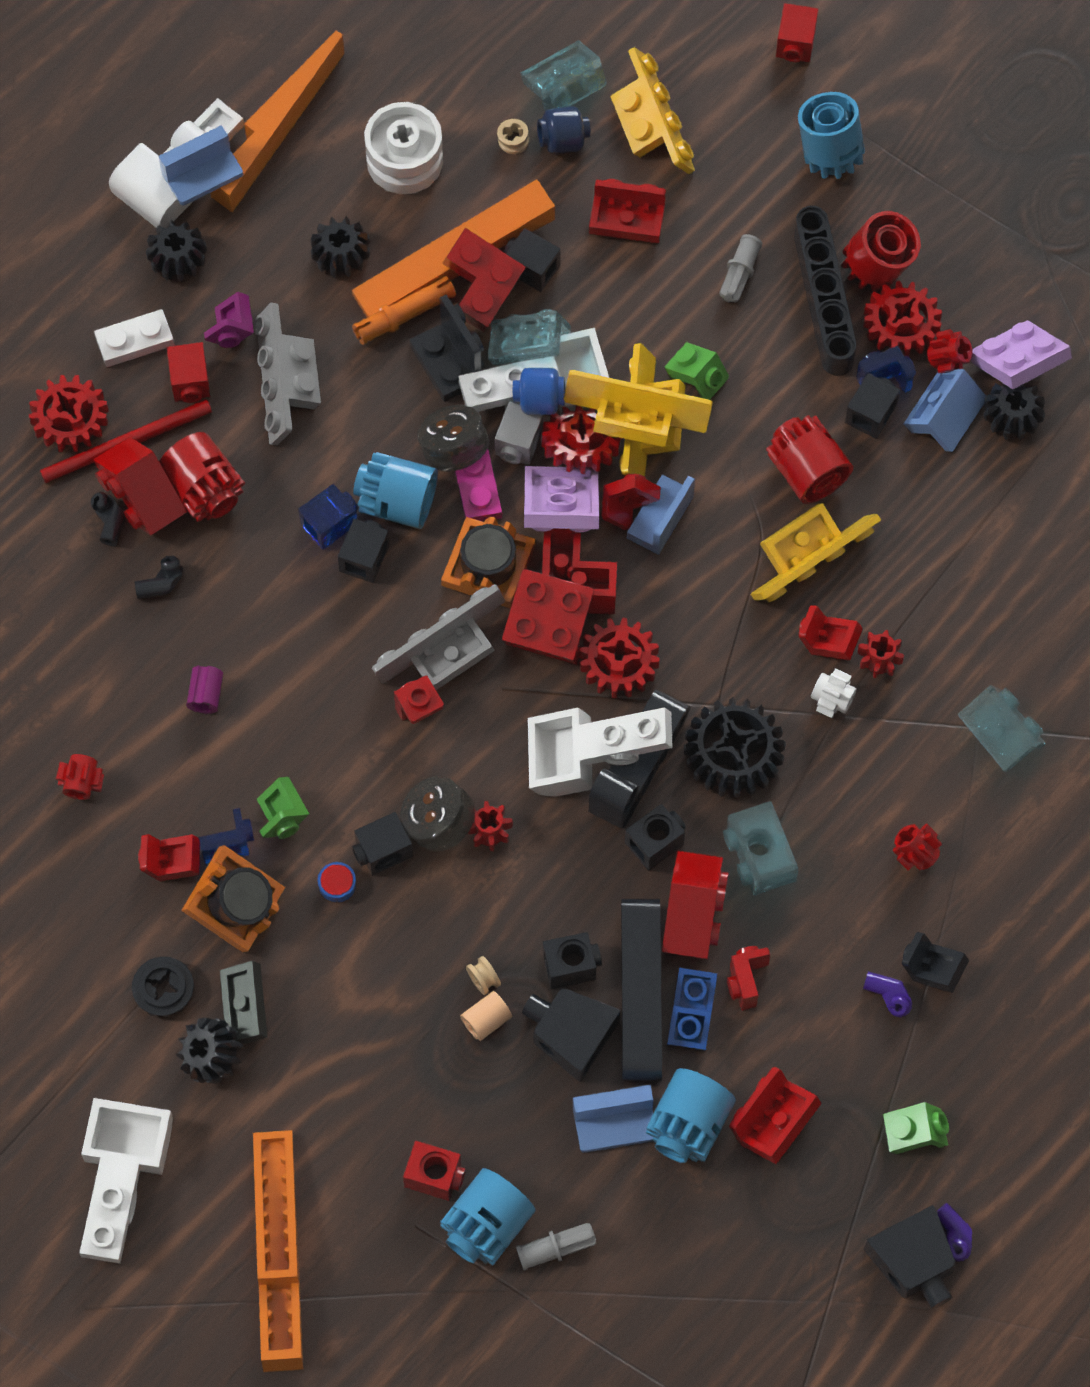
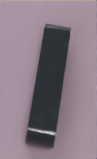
(824, 305)
(641, 990)

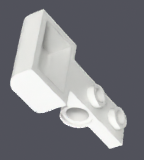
(139, 175)
(494, 386)
(568, 743)
(123, 1143)

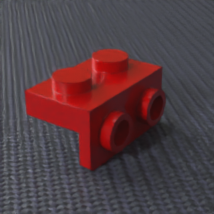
(627, 210)
(773, 1116)

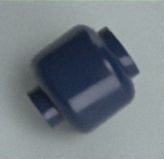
(563, 130)

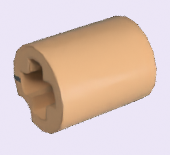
(486, 1016)

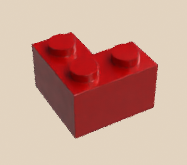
(490, 273)
(141, 482)
(563, 561)
(695, 895)

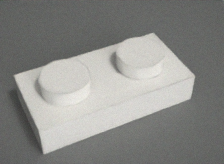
(134, 338)

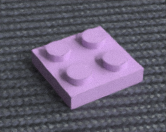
(1020, 354)

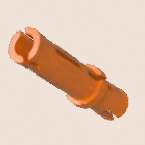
(398, 313)

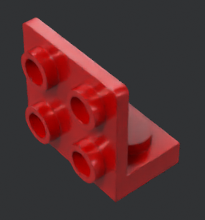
(548, 616)

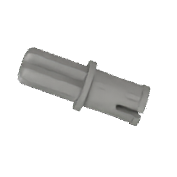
(740, 268)
(556, 1245)

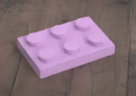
(561, 499)

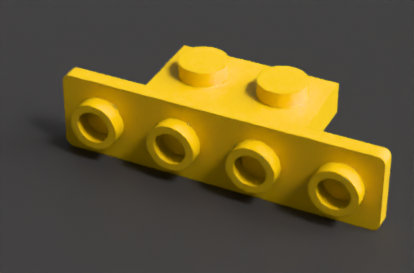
(647, 115)
(643, 372)
(636, 409)
(806, 543)

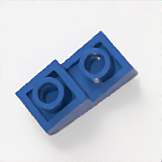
(692, 1008)

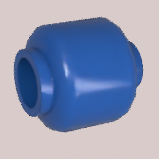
(539, 391)

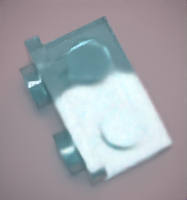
(565, 76)
(526, 337)
(1002, 727)

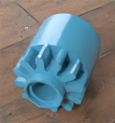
(831, 134)
(396, 489)
(690, 1116)
(486, 1218)

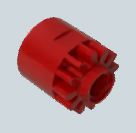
(881, 250)
(809, 458)
(202, 476)

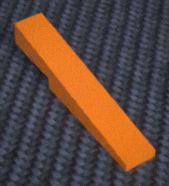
(276, 118)
(523, 209)
(277, 1252)

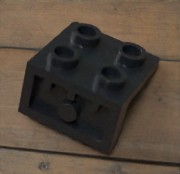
(448, 350)

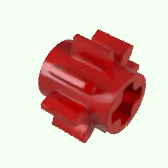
(949, 351)
(883, 643)
(80, 777)
(490, 835)
(917, 847)

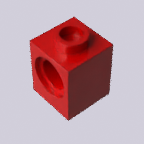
(796, 33)
(188, 372)
(421, 1159)

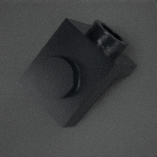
(933, 963)

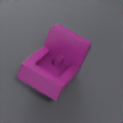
(233, 322)

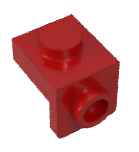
(624, 496)
(829, 635)
(417, 700)
(169, 857)
(742, 983)

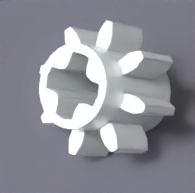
(833, 693)

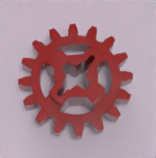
(898, 305)
(58, 424)
(574, 443)
(635, 659)

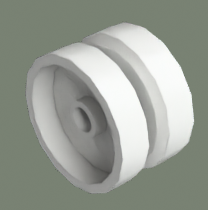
(404, 148)

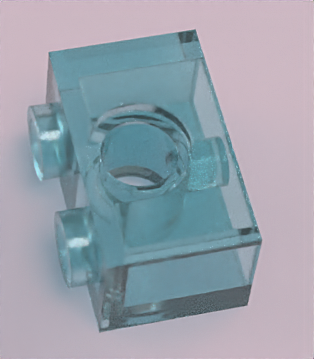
(761, 827)

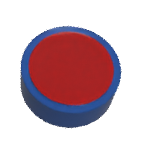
(337, 882)

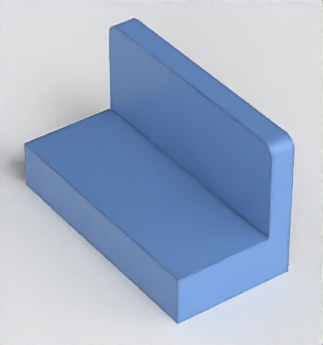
(200, 166)
(947, 408)
(659, 519)
(613, 1118)

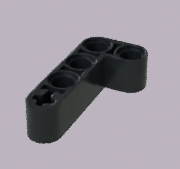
(623, 786)

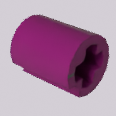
(204, 689)

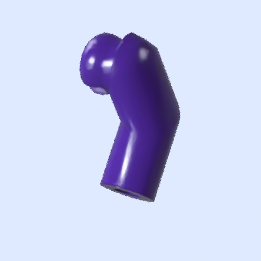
(892, 991)
(957, 1232)

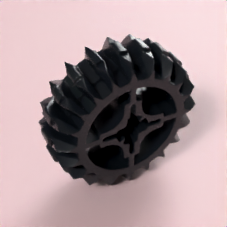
(760, 734)

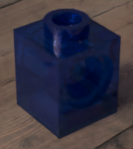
(328, 515)

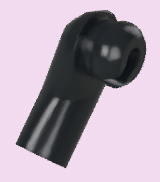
(111, 515)
(164, 582)

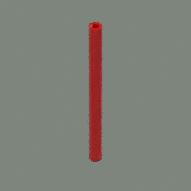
(140, 434)

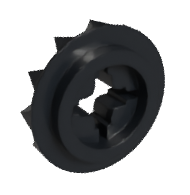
(156, 971)

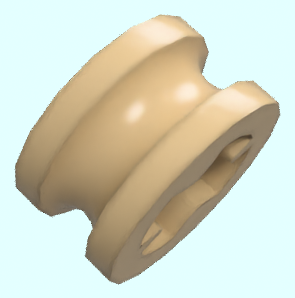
(520, 142)
(483, 975)

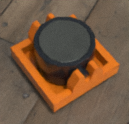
(488, 556)
(234, 899)

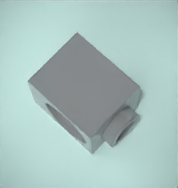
(518, 435)

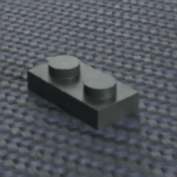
(244, 1001)

